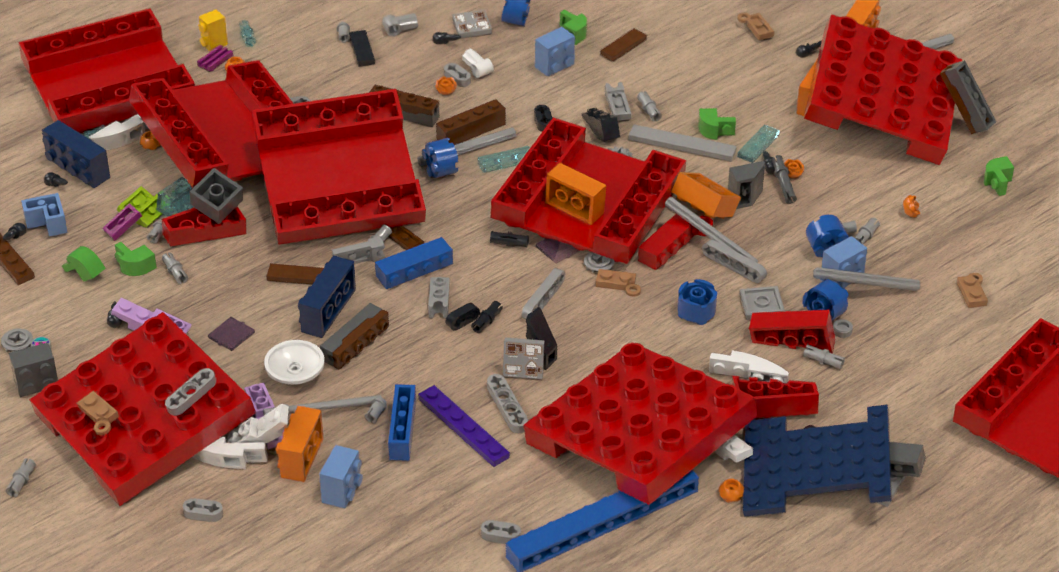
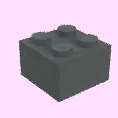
(216, 195)
(33, 369)

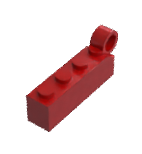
(668, 241)

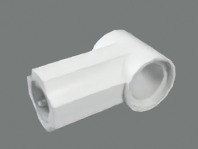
(478, 65)

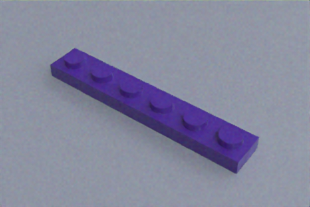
(464, 426)

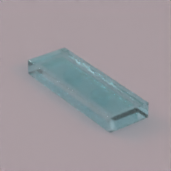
(758, 143)
(502, 159)

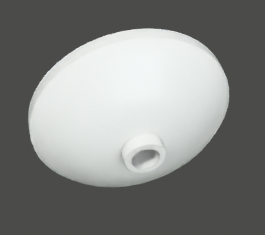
(294, 362)

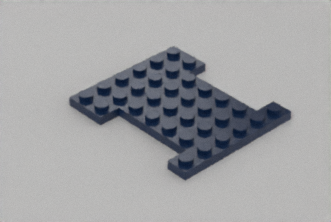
(815, 461)

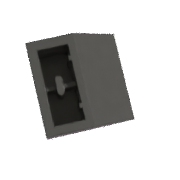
(747, 182)

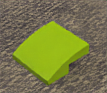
(145, 204)

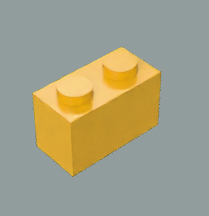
(212, 30)

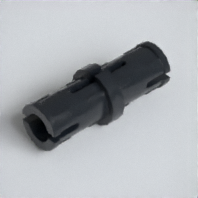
(509, 239)
(487, 316)

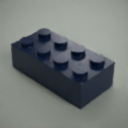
(76, 154)
(327, 296)

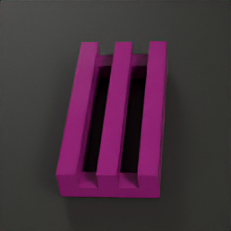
(214, 59)
(122, 222)

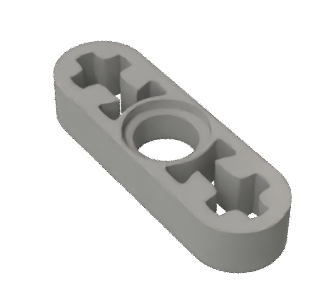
(180, 401)

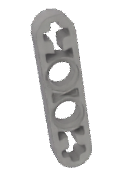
(751, 270)
(544, 292)
(510, 402)

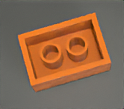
(575, 193)
(705, 195)
(300, 443)

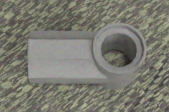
(394, 25)

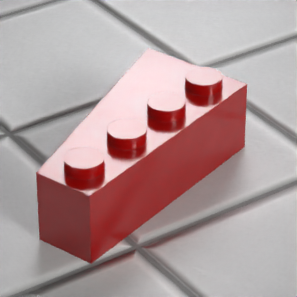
(194, 227)
(793, 329)
(780, 398)

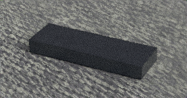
(362, 48)

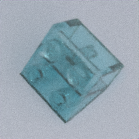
(174, 198)

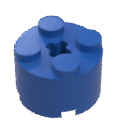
(515, 12)
(440, 158)
(825, 233)
(827, 296)
(697, 301)

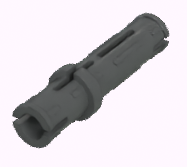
(781, 172)

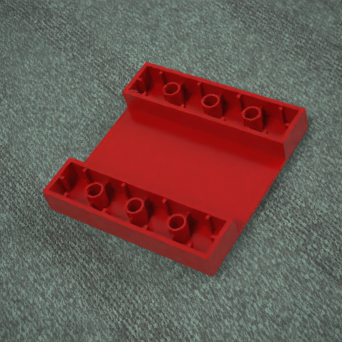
(90, 68)
(883, 85)
(211, 121)
(337, 166)
(632, 198)
(136, 380)
(1020, 400)
(642, 420)

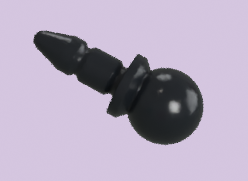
(444, 38)
(805, 50)
(768, 163)
(53, 179)
(15, 231)
(112, 320)

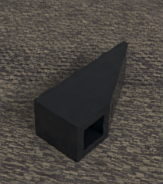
(602, 124)
(539, 330)

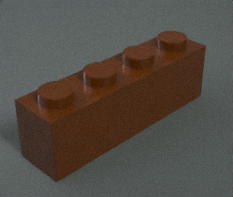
(472, 122)

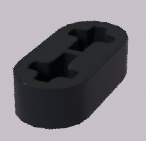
(541, 118)
(462, 316)

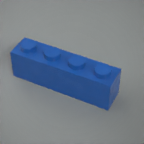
(414, 263)
(402, 422)

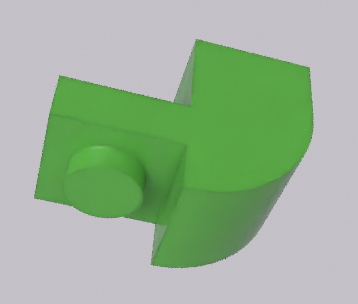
(574, 24)
(711, 125)
(998, 174)
(84, 262)
(135, 262)

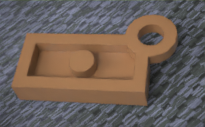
(757, 25)
(618, 280)
(972, 290)
(98, 411)

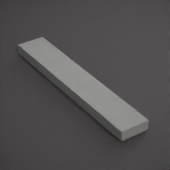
(682, 143)

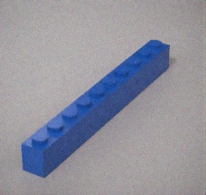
(589, 523)

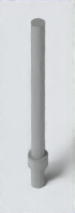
(330, 404)

